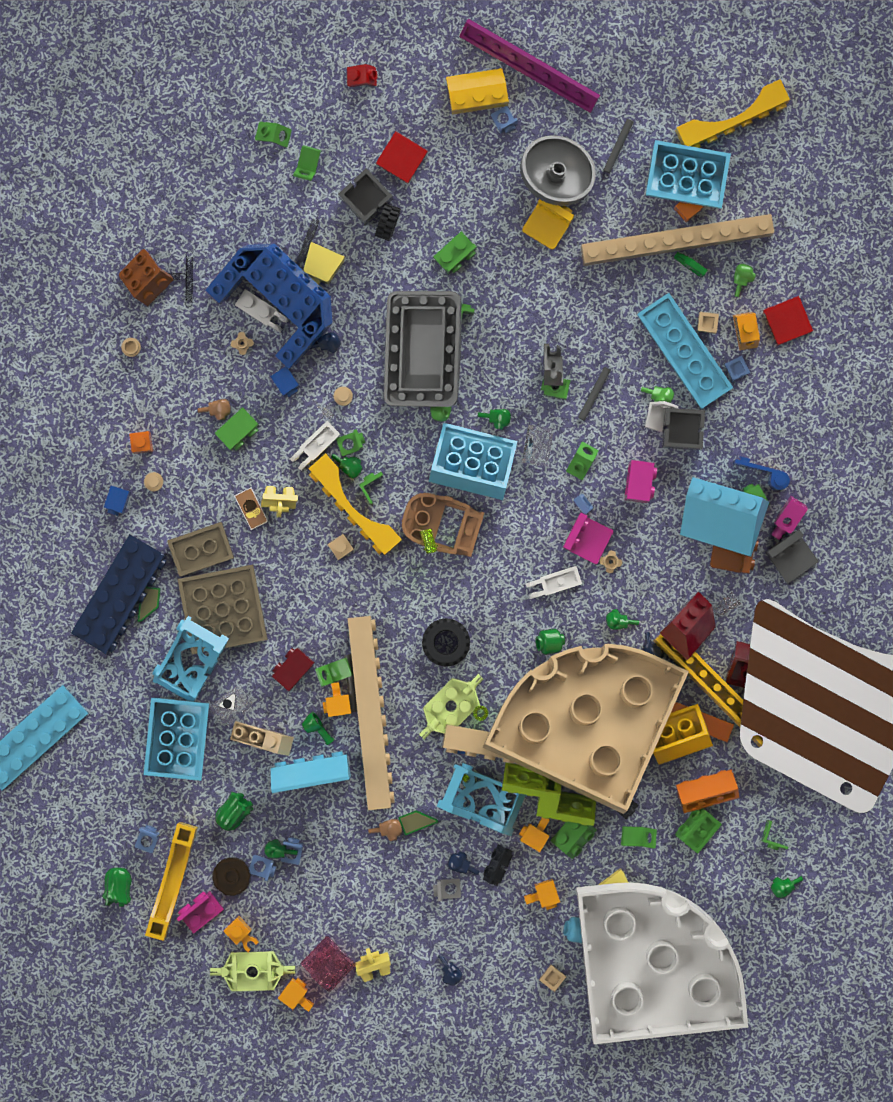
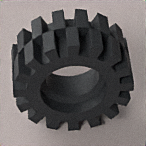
(387, 222)

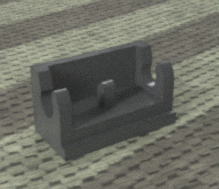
(552, 366)

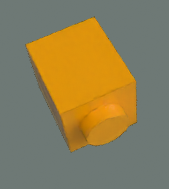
(337, 704)
(535, 836)
(545, 893)
(239, 931)
(294, 994)

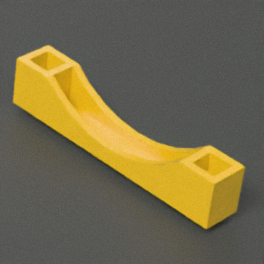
(696, 132)
(381, 534)
(171, 882)

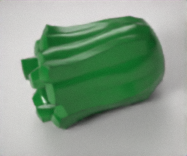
(233, 811)
(117, 886)

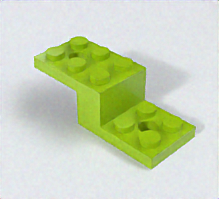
(551, 800)

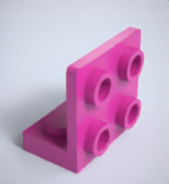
(588, 538)
(201, 912)

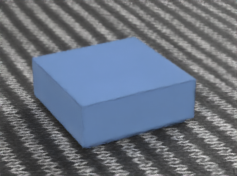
(737, 368)
(583, 504)

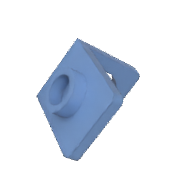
(507, 127)
(147, 831)
(293, 843)
(269, 869)

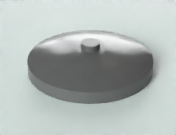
(557, 170)

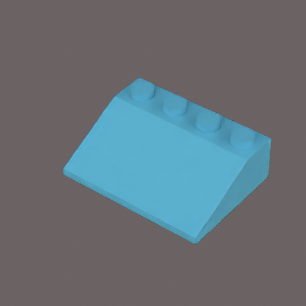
(688, 174)
(473, 461)
(723, 516)
(176, 739)
(310, 773)

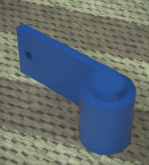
(777, 479)

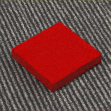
(401, 157)
(788, 320)

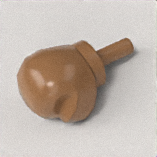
(219, 408)
(389, 828)

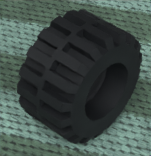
(458, 654)

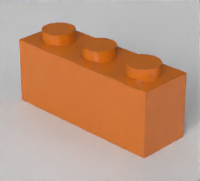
(707, 791)

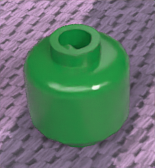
(549, 641)

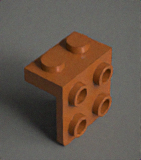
(145, 278)
(732, 561)

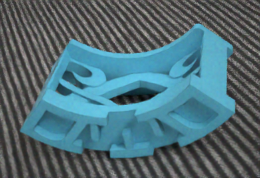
(213, 645)
(455, 804)

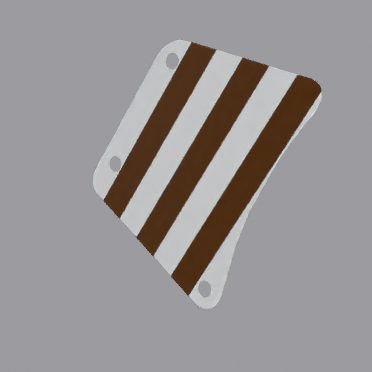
(818, 707)

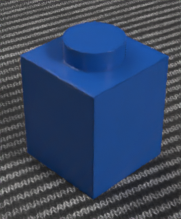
(285, 382)
(117, 500)

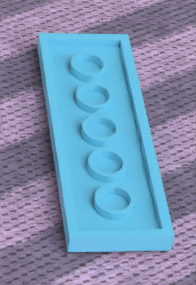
(684, 351)
(38, 734)

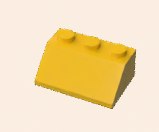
(477, 91)
(682, 735)

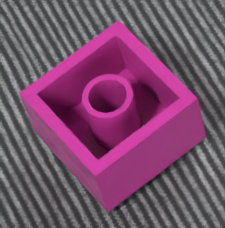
(639, 481)

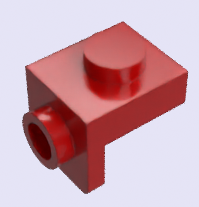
(361, 75)

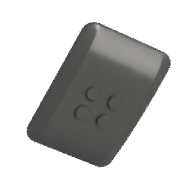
(422, 348)

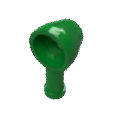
(311, 725)

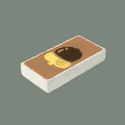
(251, 508)

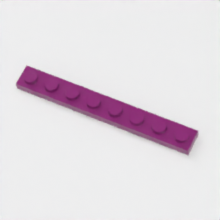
(529, 65)

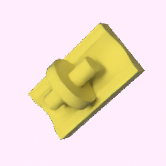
(278, 502)
(373, 962)

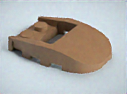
(425, 512)

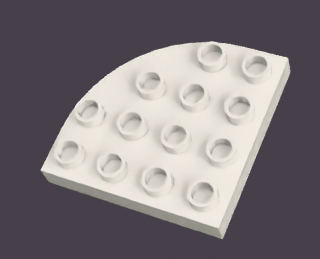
(655, 965)

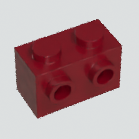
(292, 669)

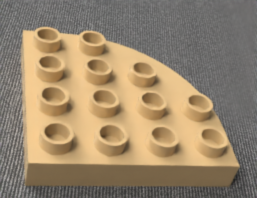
(589, 719)

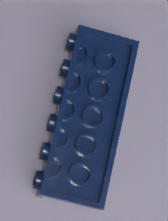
(119, 594)

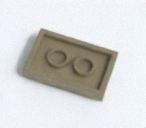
(200, 549)

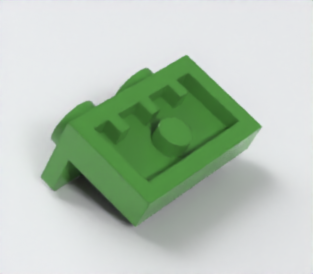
(455, 253)
(698, 829)

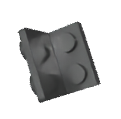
(792, 556)

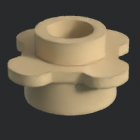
(242, 348)
(605, 561)

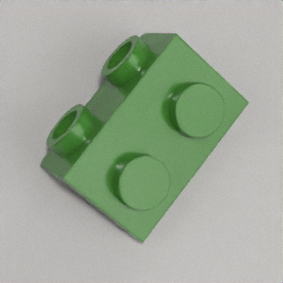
(573, 837)

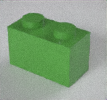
(237, 429)

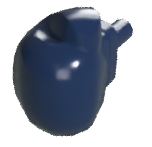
(328, 342)
(652, 647)
(459, 863)
(451, 972)

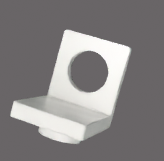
(656, 415)

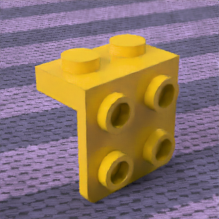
(548, 223)

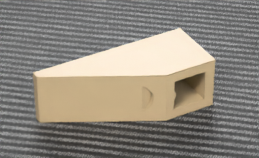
(262, 738)

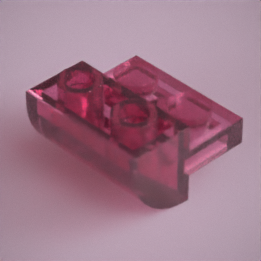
(328, 964)

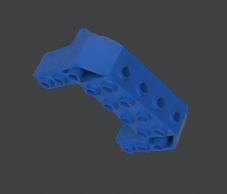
(285, 288)

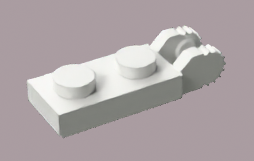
(259, 310)
(316, 444)
(556, 582)

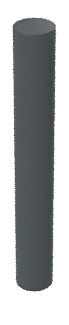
(618, 145)
(594, 393)
(351, 686)

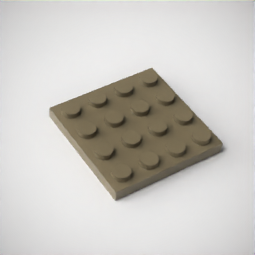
(225, 605)

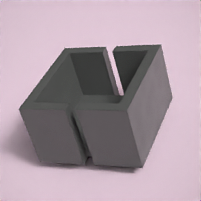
(365, 197)
(683, 429)

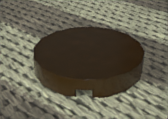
(235, 880)

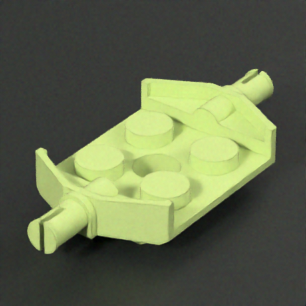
(455, 690)
(266, 963)

